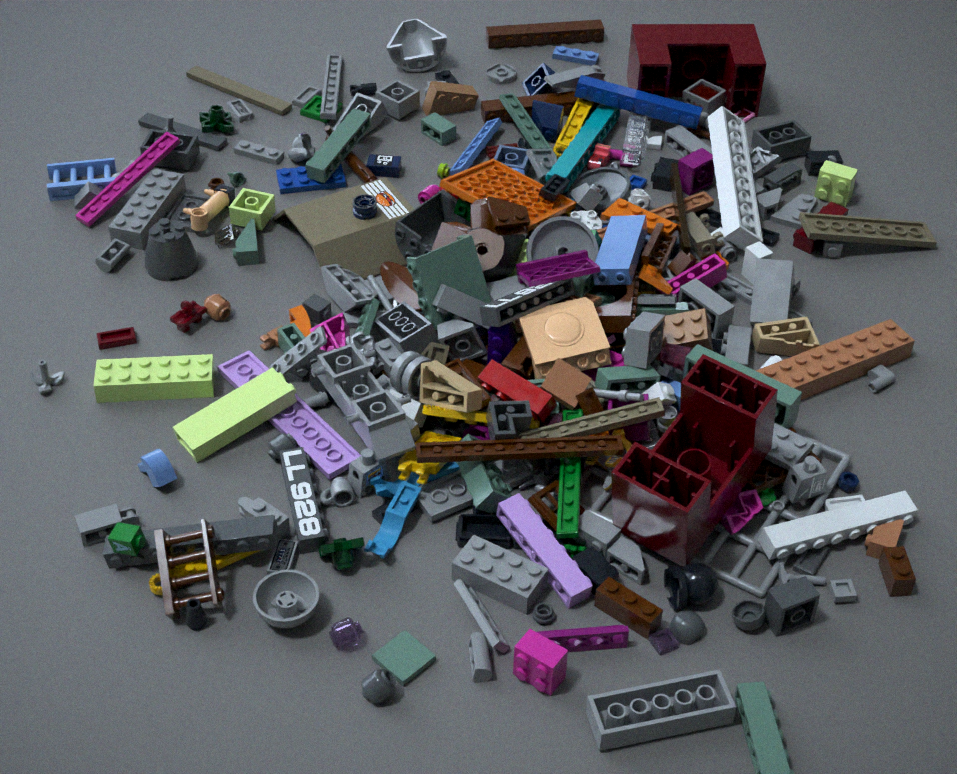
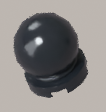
(692, 584)

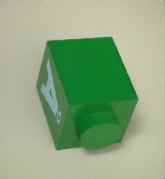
(126, 539)

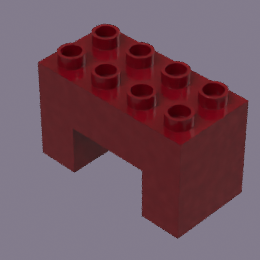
(675, 56)
(699, 465)

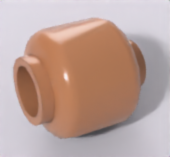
(217, 307)

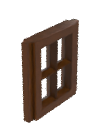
(548, 514)

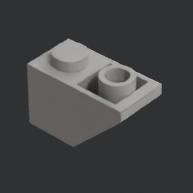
(768, 203)

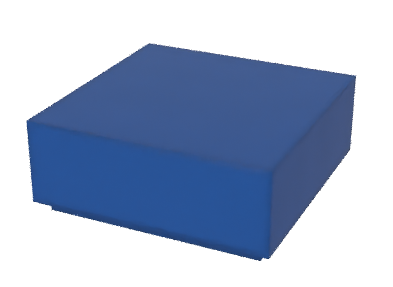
(637, 182)

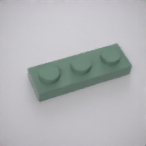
(366, 319)

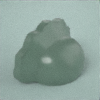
(236, 178)

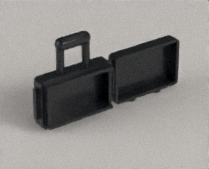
(491, 529)

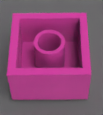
(540, 662)

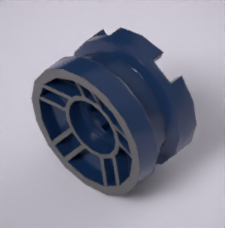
(364, 206)

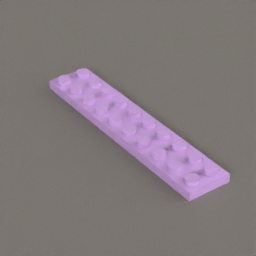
(322, 443)

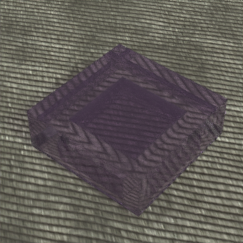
(663, 641)

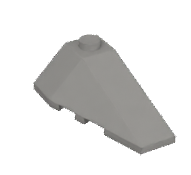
(569, 78)

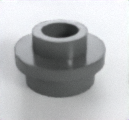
(543, 608)

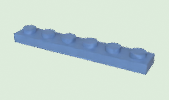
(476, 146)

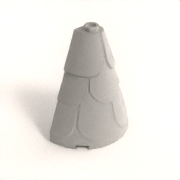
(416, 46)

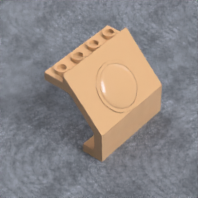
(565, 332)

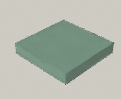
(404, 657)

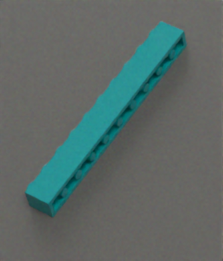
(584, 143)

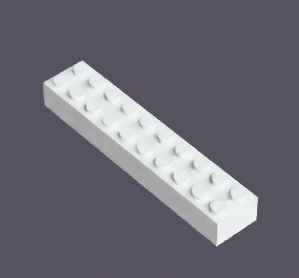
(734, 179)

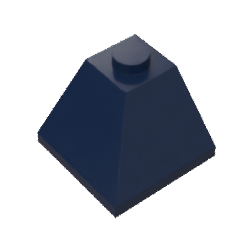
(535, 83)
(548, 119)

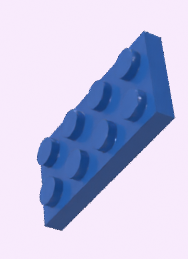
(295, 180)

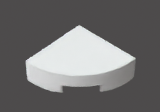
(654, 143)

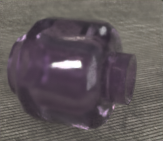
(346, 633)

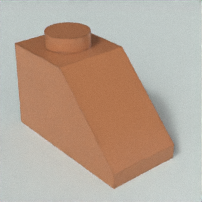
(883, 536)

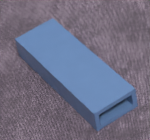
(620, 250)

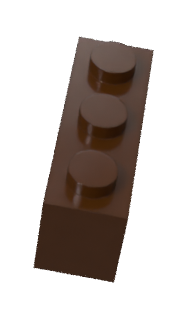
(628, 607)

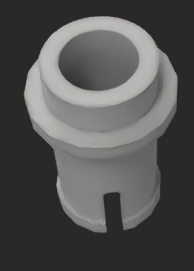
(317, 400)

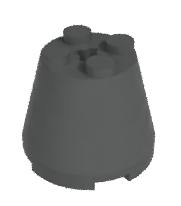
(169, 251)

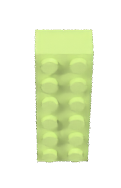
(154, 378)

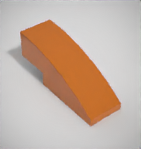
(301, 319)

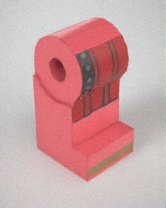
(599, 157)

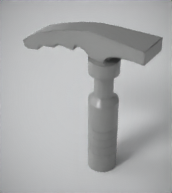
(784, 577)

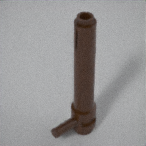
(355, 163)

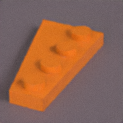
(624, 208)

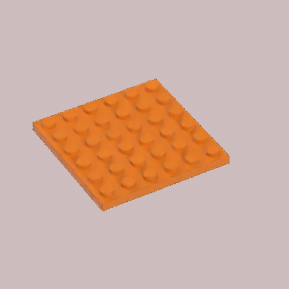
(507, 184)

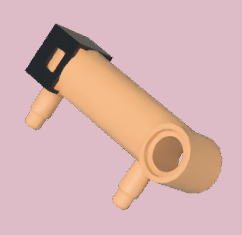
(220, 198)

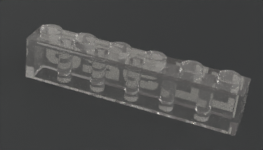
(636, 139)

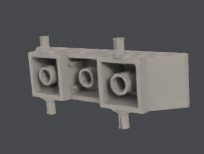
(366, 405)

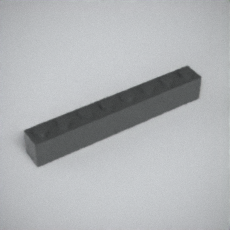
(229, 538)

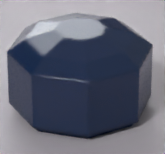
(848, 481)

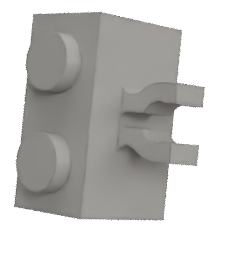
(385, 356)

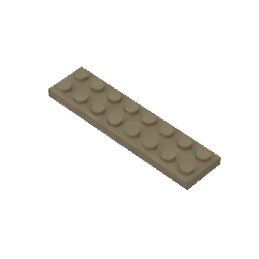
(866, 230)

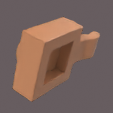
(270, 339)

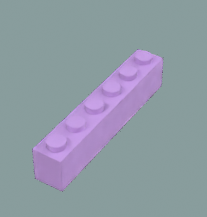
(544, 550)

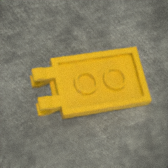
(409, 464)

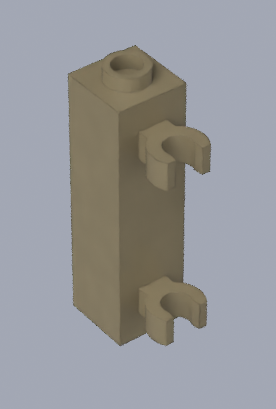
(700, 238)

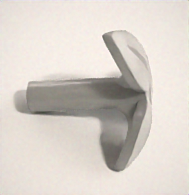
(44, 379)

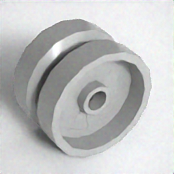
(406, 373)

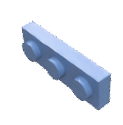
(575, 55)

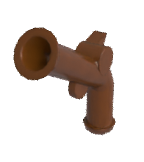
(699, 132)

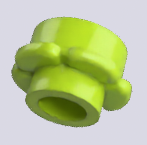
(443, 170)

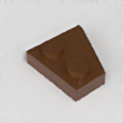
(507, 214)

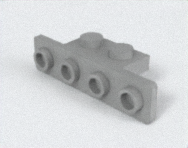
(302, 355)

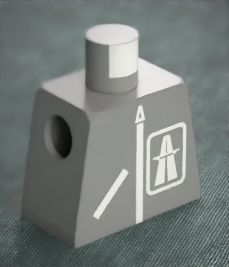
(805, 480)

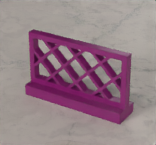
(556, 268)

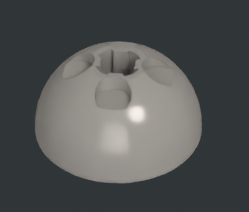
(286, 598)

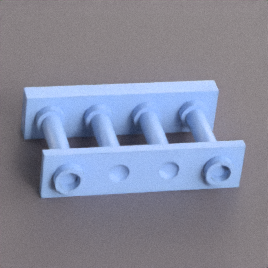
(72, 170)

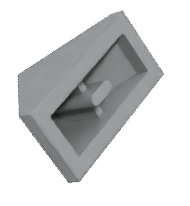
(86, 194)

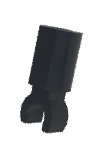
(365, 89)

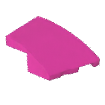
(742, 510)

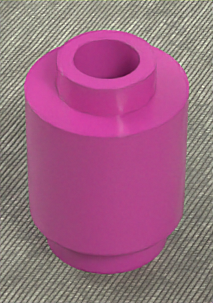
(427, 193)

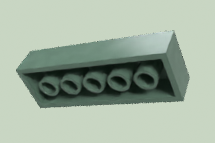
(787, 397)

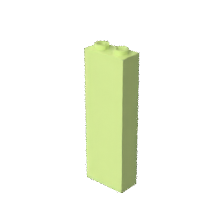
(235, 414)

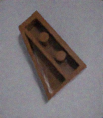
(520, 360)

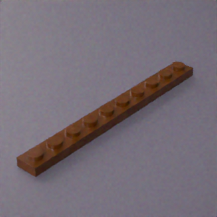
(519, 449)

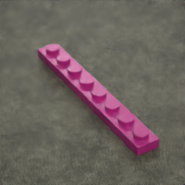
(127, 179)

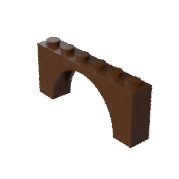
(620, 314)

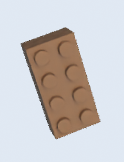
(688, 329)

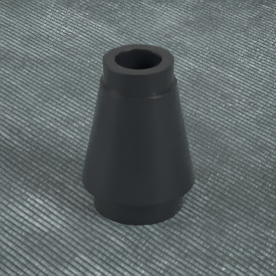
(195, 615)

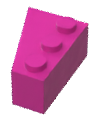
(336, 331)

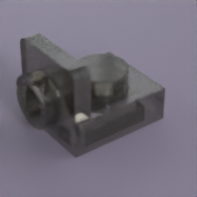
(226, 235)

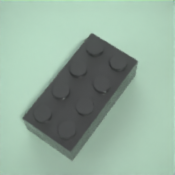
(406, 328)

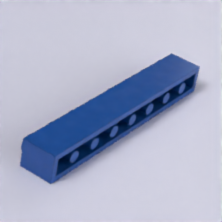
(638, 102)

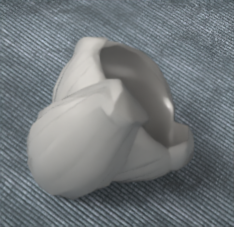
(301, 148)

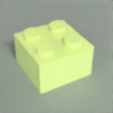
(835, 183)
(251, 205)

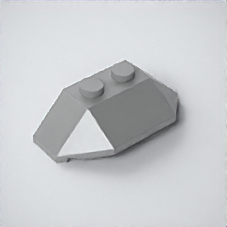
(347, 288)

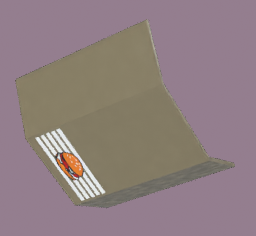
(346, 240)

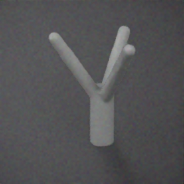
(169, 126)

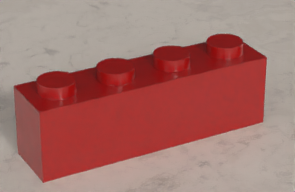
(512, 387)

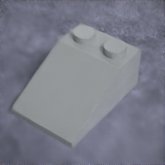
(369, 105)

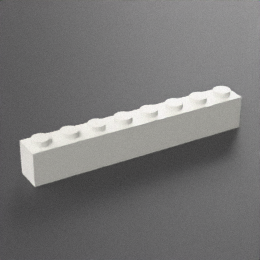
(835, 525)

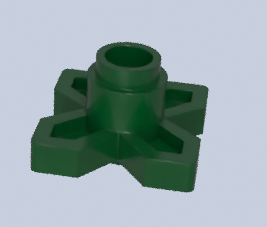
(216, 120)
(342, 551)

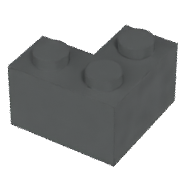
(508, 417)

